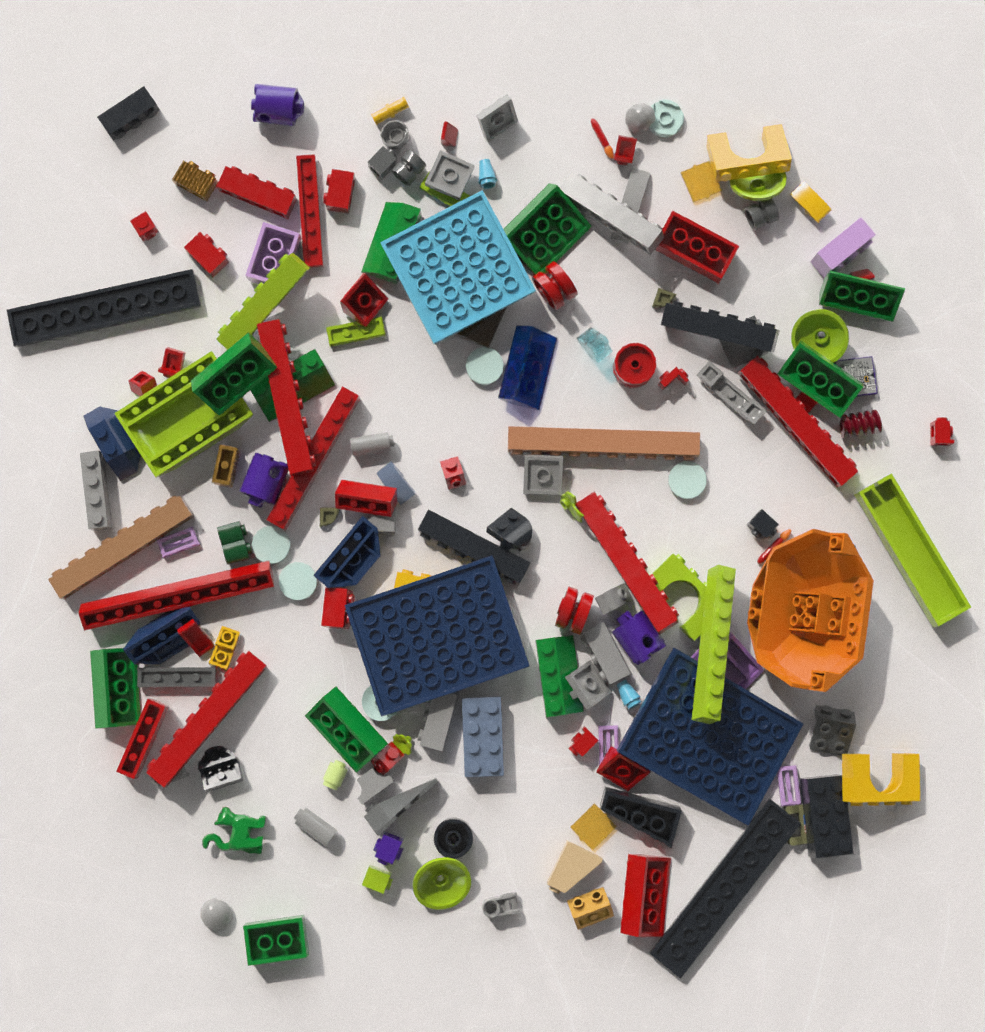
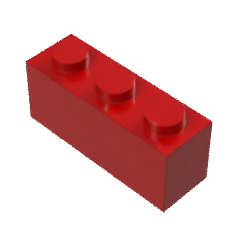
(366, 498)

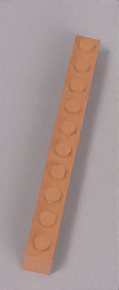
(604, 442)

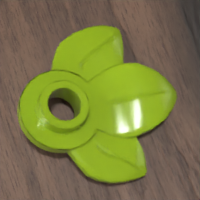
(568, 502)

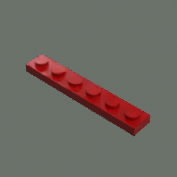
(309, 210)

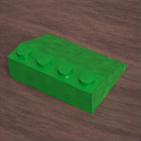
(546, 229)

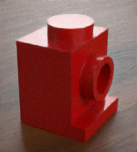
(941, 432)
(582, 742)

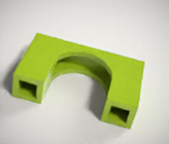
(674, 570)

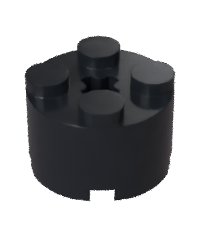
(461, 845)

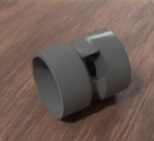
(413, 163)
(760, 214)

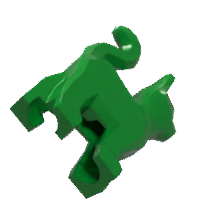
(240, 836)

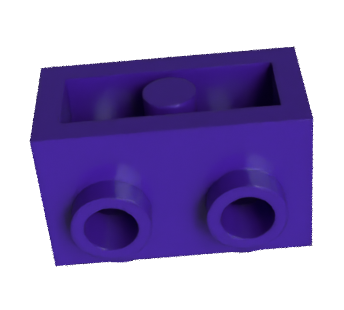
(388, 849)

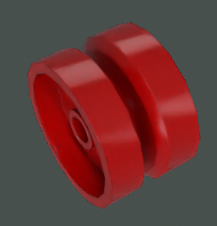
(554, 286)
(628, 375)
(574, 610)

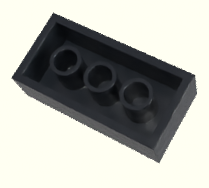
(826, 816)

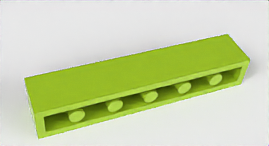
(264, 301)

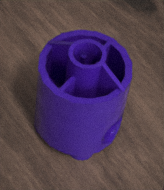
(277, 105)
(264, 480)
(636, 631)

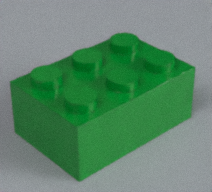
(276, 940)

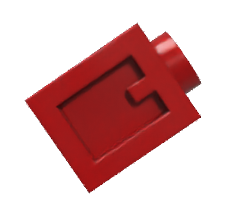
(144, 226)

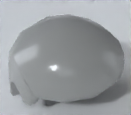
(640, 117)
(395, 134)
(215, 914)

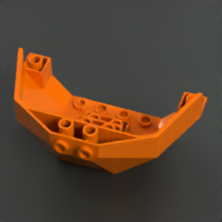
(811, 610)

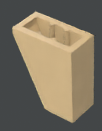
(571, 867)

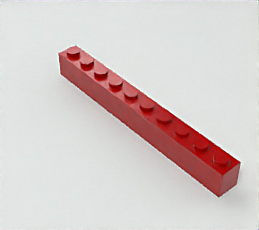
(176, 595)

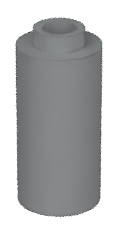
(371, 444)
(315, 826)

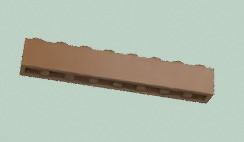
(121, 547)

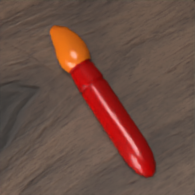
(602, 138)
(783, 537)

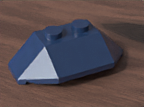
(113, 442)
(351, 557)
(159, 638)

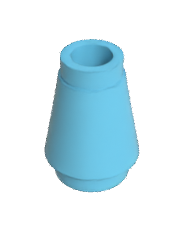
(486, 174)
(628, 694)

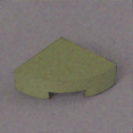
(663, 297)
(328, 516)

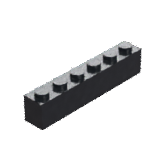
(720, 327)
(472, 545)

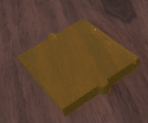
(700, 181)
(593, 826)

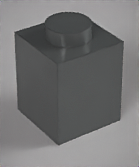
(382, 162)

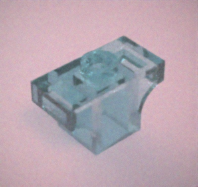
(595, 344)

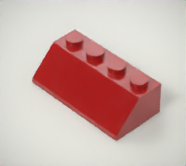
(645, 895)

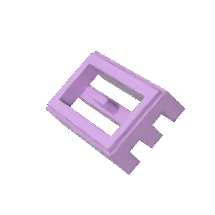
(181, 549)
(608, 744)
(781, 788)

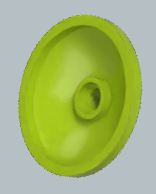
(759, 187)
(825, 321)
(445, 890)

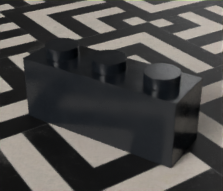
(128, 113)

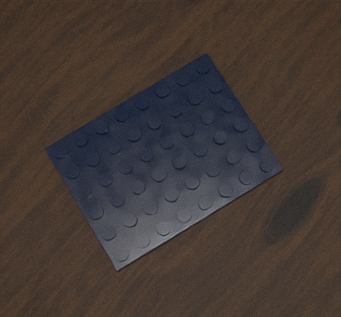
(437, 636)
(718, 762)

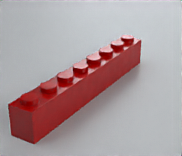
(286, 400)
(798, 422)
(322, 444)
(627, 563)
(206, 720)

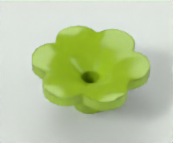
(403, 743)

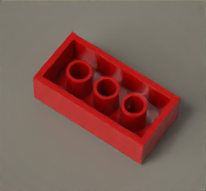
(696, 247)

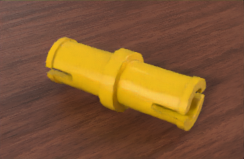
(390, 110)

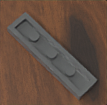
(177, 677)

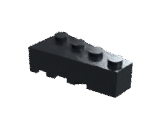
(643, 813)

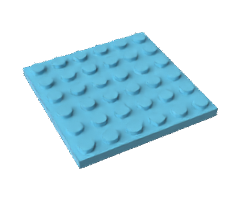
(458, 267)

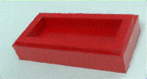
(196, 637)

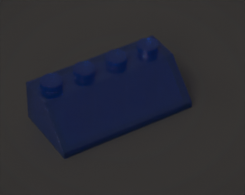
(527, 367)

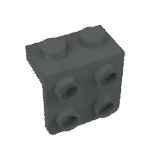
(741, 354)
(832, 730)

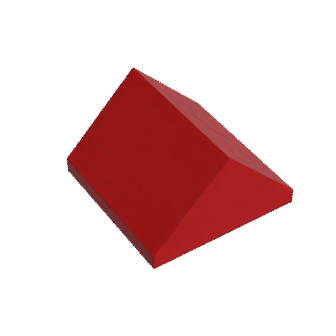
(363, 300)
(621, 769)

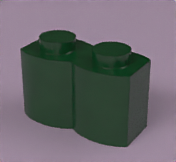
(234, 543)

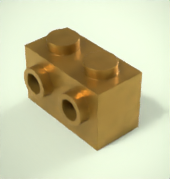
(590, 908)

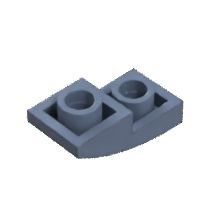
(392, 477)

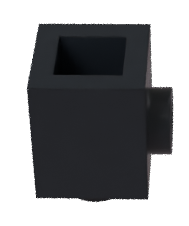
(763, 525)

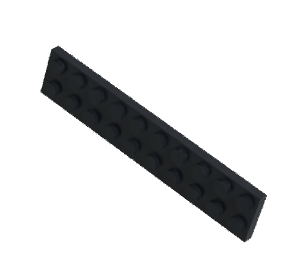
(103, 308)
(724, 888)

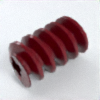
(860, 422)

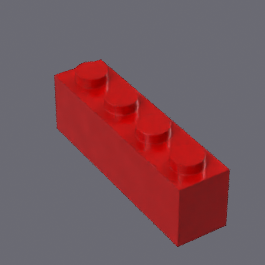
(257, 192)
(142, 738)

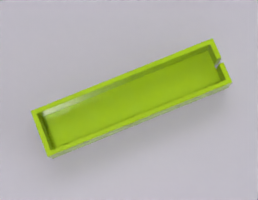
(912, 551)

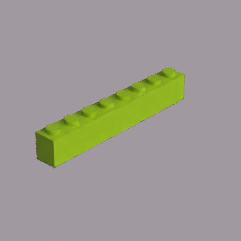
(713, 644)

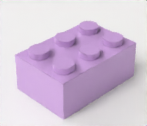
(844, 248)
(269, 249)

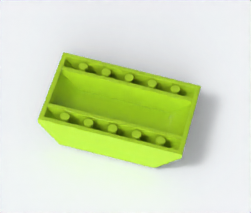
(175, 424)

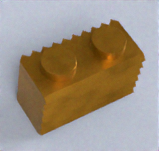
(195, 180)
(226, 466)

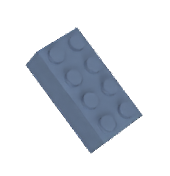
(482, 737)

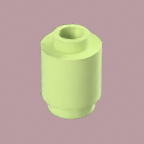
(335, 774)

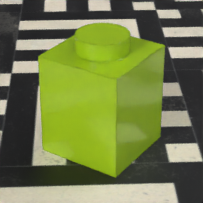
(377, 879)

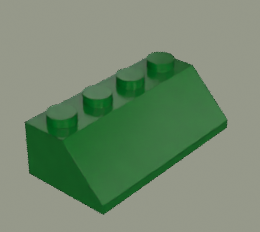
(393, 220)
(860, 296)
(233, 374)
(820, 379)
(312, 380)
(555, 662)
(114, 688)
(346, 729)

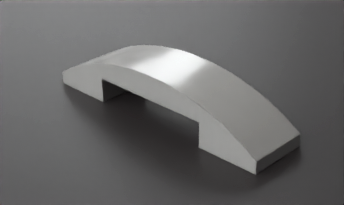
(633, 194)
(730, 393)

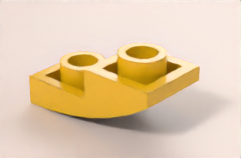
(811, 202)
(224, 648)

